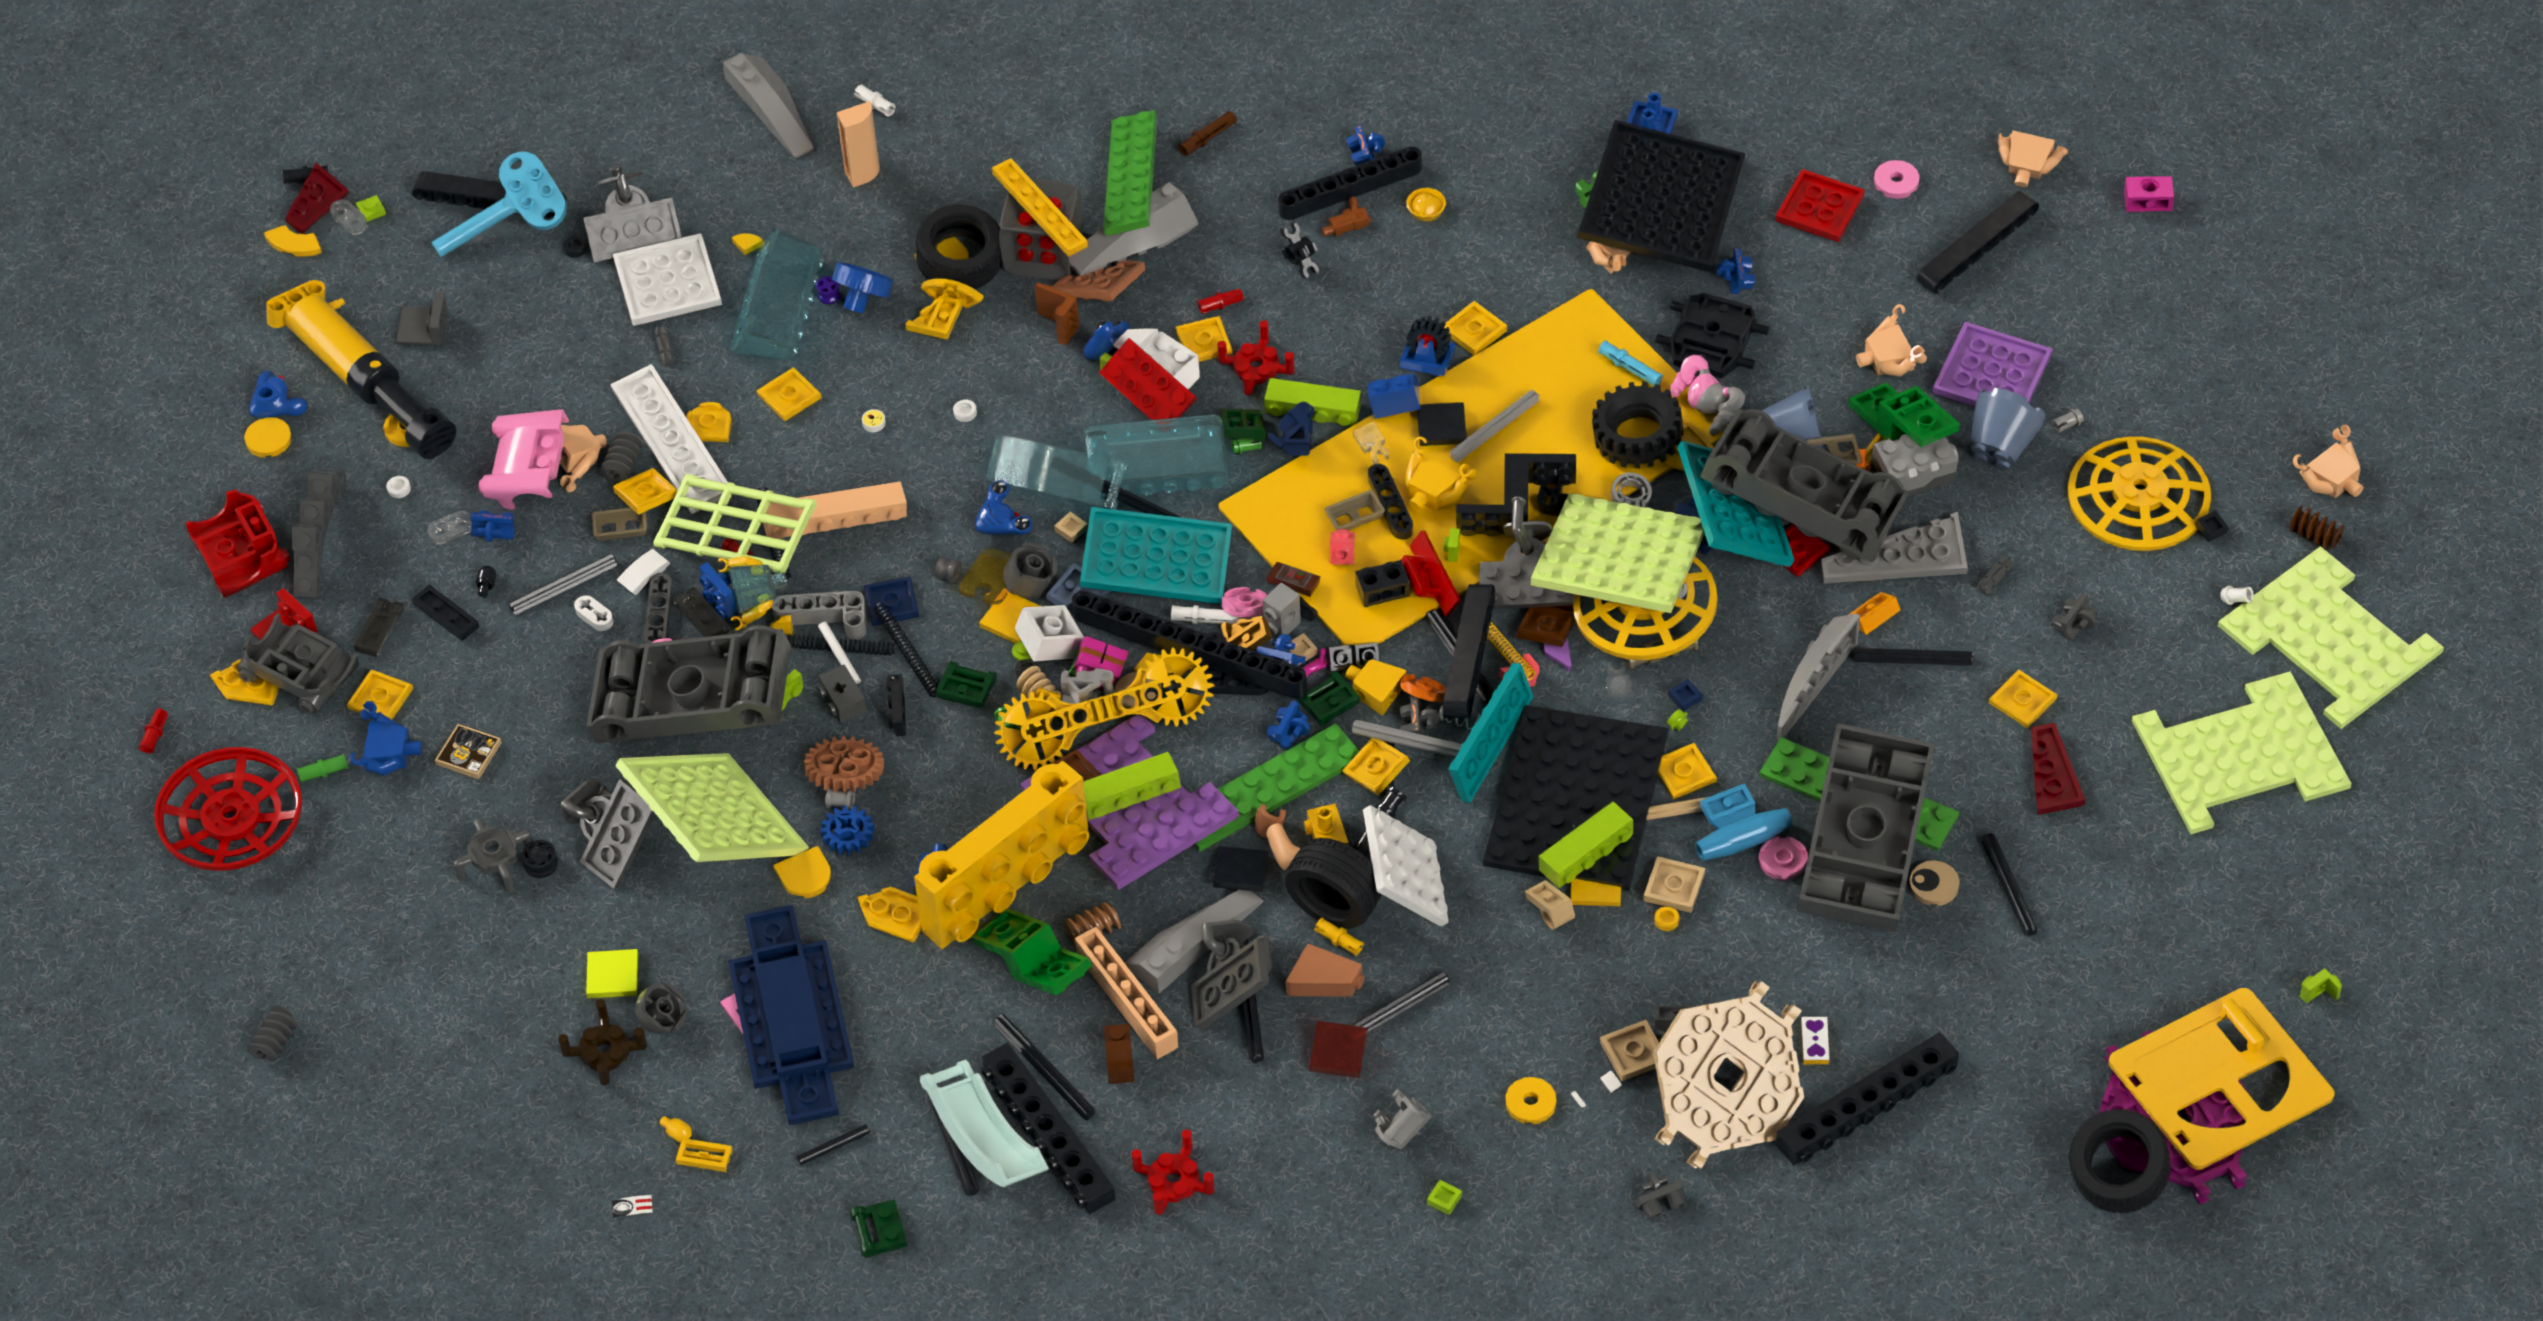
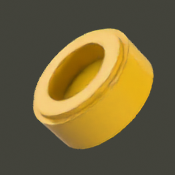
(1666, 918)

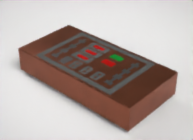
(1294, 578)

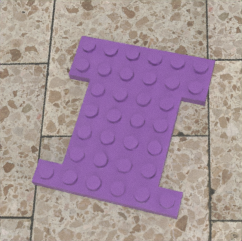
(1155, 828)

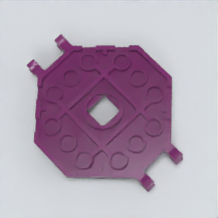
(2209, 1112)

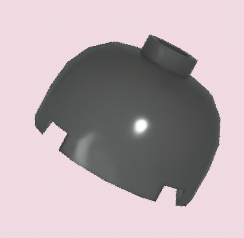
(660, 1008)

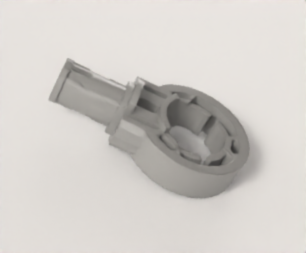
(1635, 480)

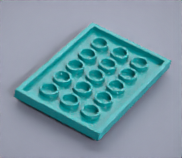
(1731, 520)
(1156, 555)

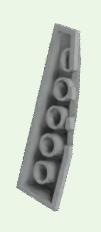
(768, 100)
(1169, 220)
(1817, 667)
(1182, 944)

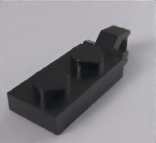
(896, 702)

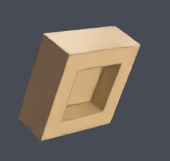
(1071, 527)
(1304, 647)

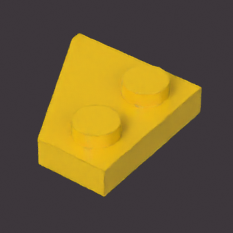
(937, 318)

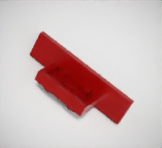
(1429, 575)

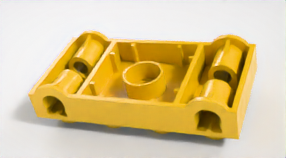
(1002, 855)

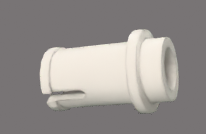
(2230, 595)

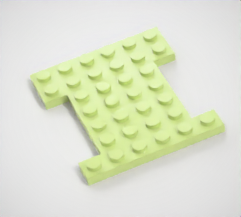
(2329, 635)
(2243, 751)

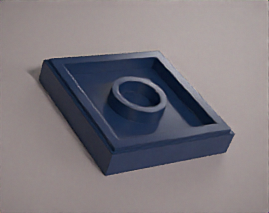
(897, 595)

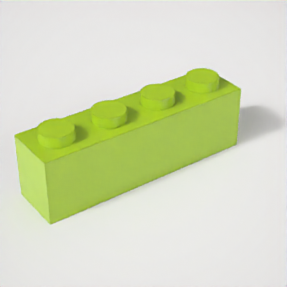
(1329, 402)
(1130, 785)
(1586, 845)

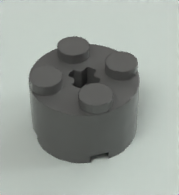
(1029, 570)

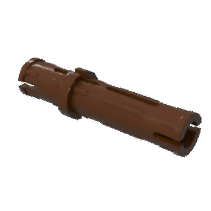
(1201, 137)

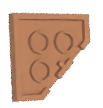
(1102, 283)

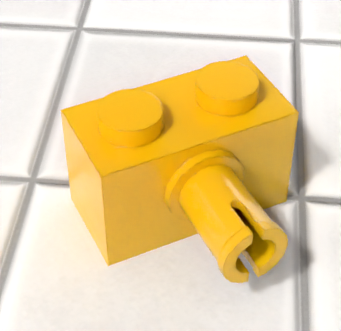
(1325, 823)

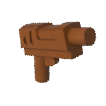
(1350, 219)

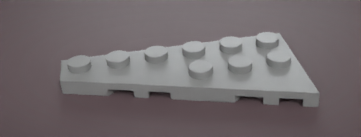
(1906, 554)

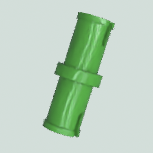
(322, 768)

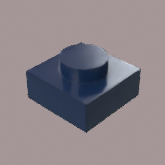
(1685, 695)

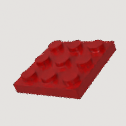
(1820, 205)

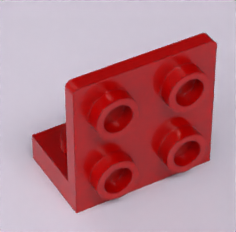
(290, 612)

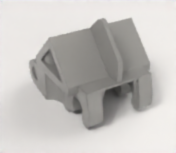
(1081, 687)
(1405, 1124)

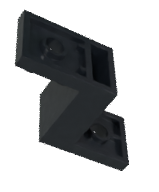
(1519, 471)

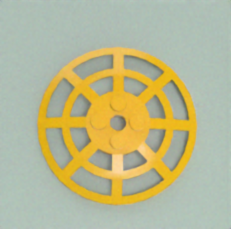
(2137, 500)
(1633, 612)

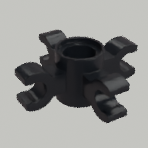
(1299, 250)

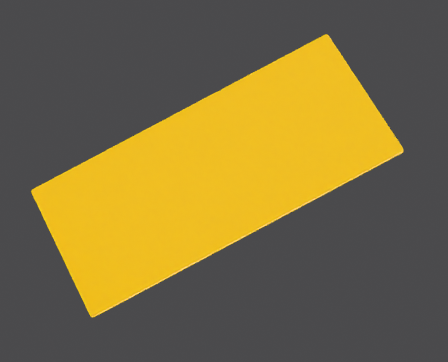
(1552, 356)

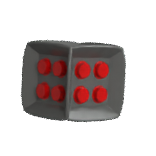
(1025, 244)

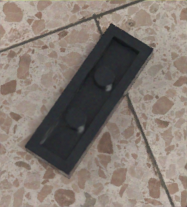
(445, 612)

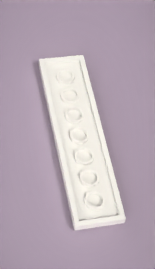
(667, 432)

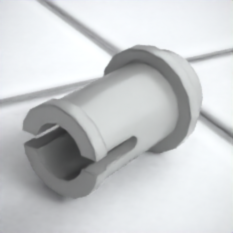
(2068, 420)

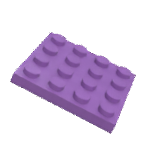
(1990, 361)

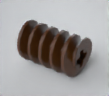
(2316, 528)

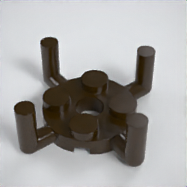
(603, 1034)

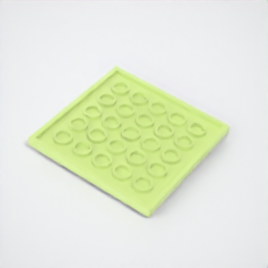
(1619, 553)
(711, 807)

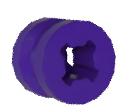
(827, 284)

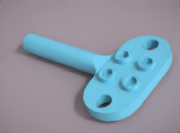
(528, 193)

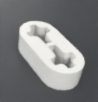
(590, 617)

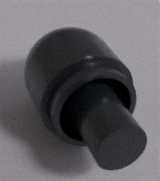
(485, 580)

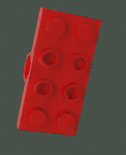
(1147, 383)

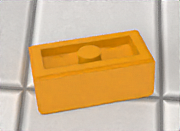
(1876, 611)

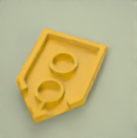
(236, 689)
(892, 913)

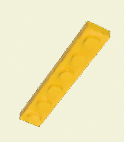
(1039, 207)

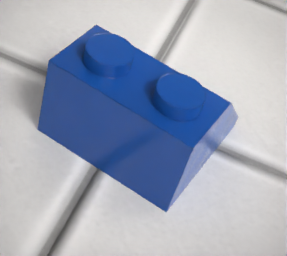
(1394, 395)

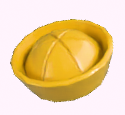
(1426, 204)

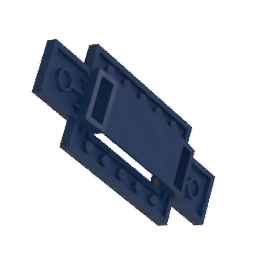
(800, 1015)

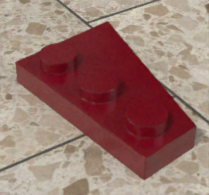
(315, 199)

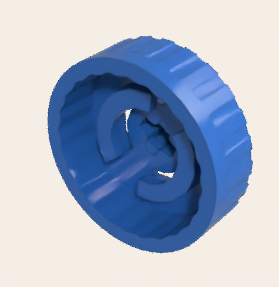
(861, 284)

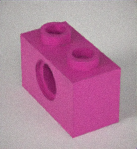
(2149, 193)

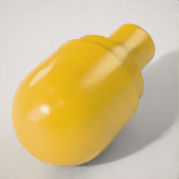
(676, 1128)

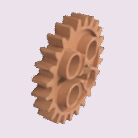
(844, 764)

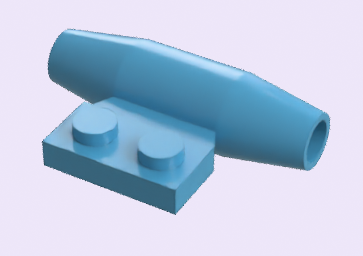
(1738, 824)

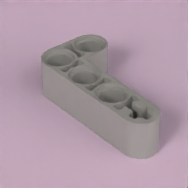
(822, 607)

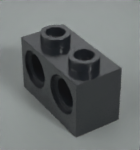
(1382, 583)

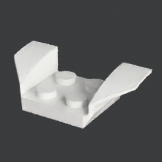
(1167, 352)

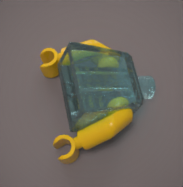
(752, 587)

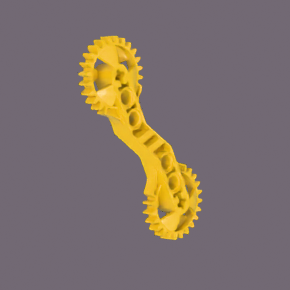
(1104, 709)

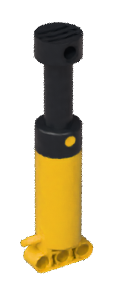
(358, 364)

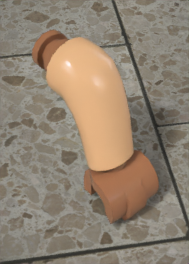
(1272, 828)

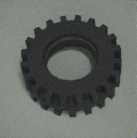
(1633, 403)

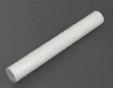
(837, 650)

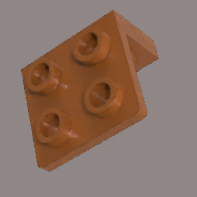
(1059, 307)

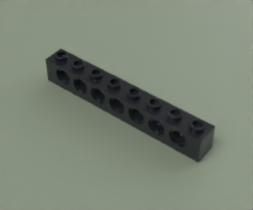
(1005, 1061)
(1872, 1087)

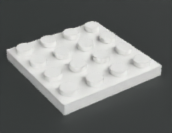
(667, 279)
(1405, 866)

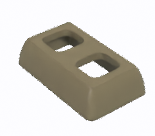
(1852, 456)
(1351, 506)
(619, 518)

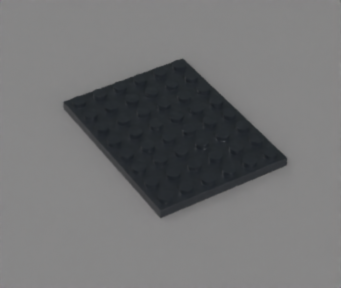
(1661, 196)
(1562, 776)

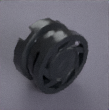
(539, 859)

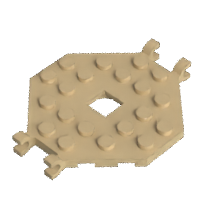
(1763, 1095)

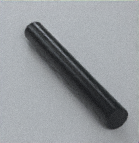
(833, 1144)

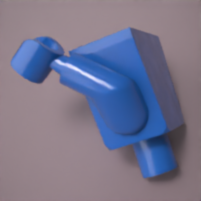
(386, 743)

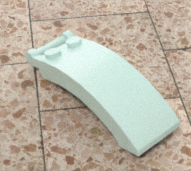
(981, 1128)

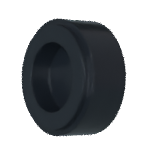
(575, 247)

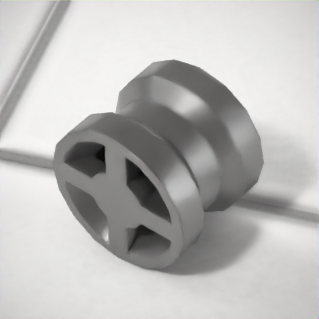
(948, 569)

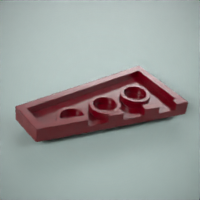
(2053, 773)

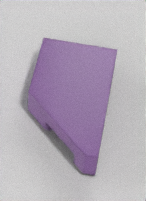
(1558, 654)

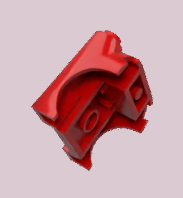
(238, 544)

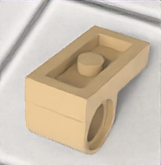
(1554, 905)

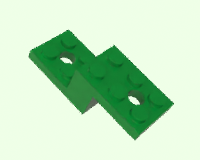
(1903, 413)
(1031, 951)

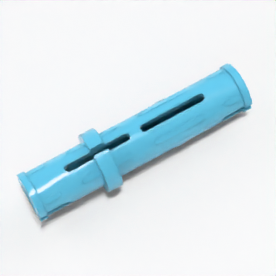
(1623, 359)

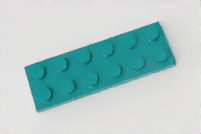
(1490, 732)

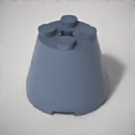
(1797, 415)
(2003, 426)

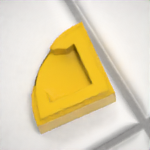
(747, 242)
(785, 623)

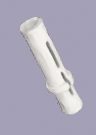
(1202, 615)

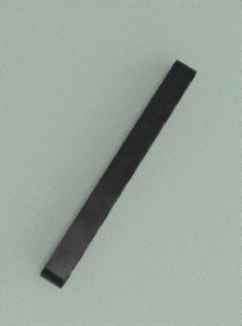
(1215, 652)

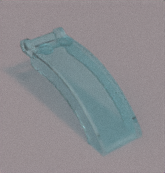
(1054, 471)

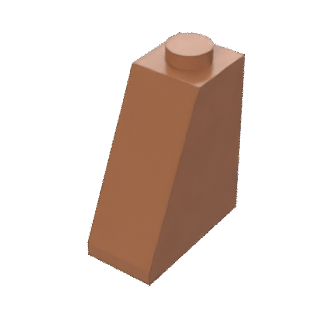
(1324, 974)

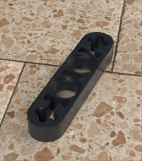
(1392, 500)

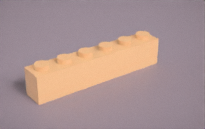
(844, 509)
(1127, 993)

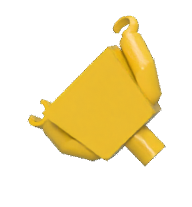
(1433, 483)

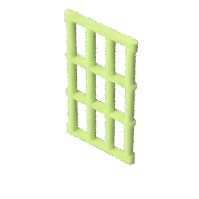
(722, 509)

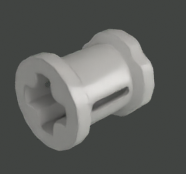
(839, 798)

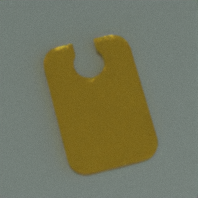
(987, 572)

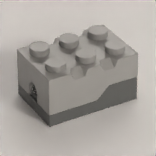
(1916, 466)

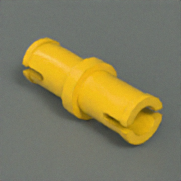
(1339, 936)

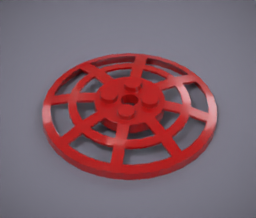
(226, 801)

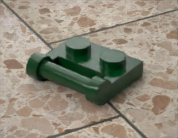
(1236, 424)
(965, 690)
(1331, 703)
(887, 1226)

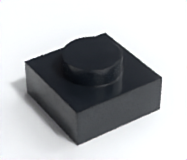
(2211, 526)

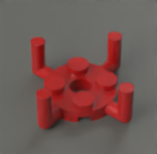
(1256, 352)
(1168, 1164)

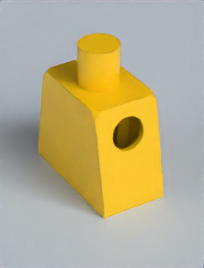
(1376, 684)

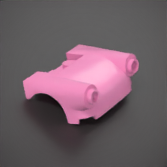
(525, 455)

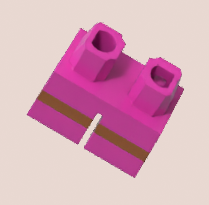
(1095, 655)

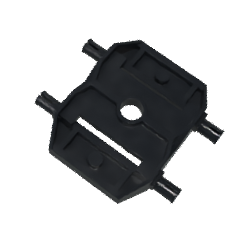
(1734, 325)

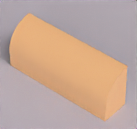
(858, 143)

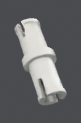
(876, 99)

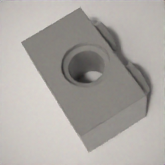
(1282, 610)

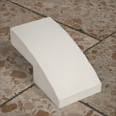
(642, 570)

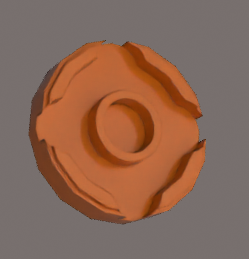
(1423, 688)

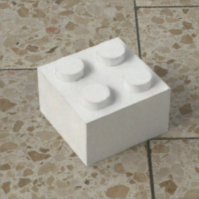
(1048, 632)

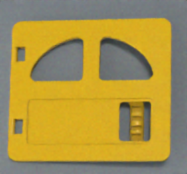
(2197, 1059)

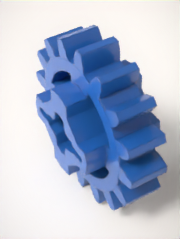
(847, 830)

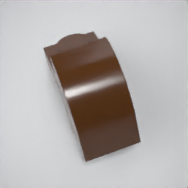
(1119, 1053)

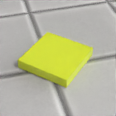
(612, 973)

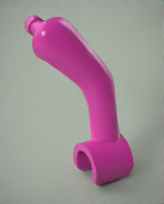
(1317, 664)

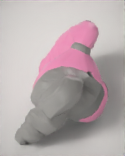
(1707, 393)

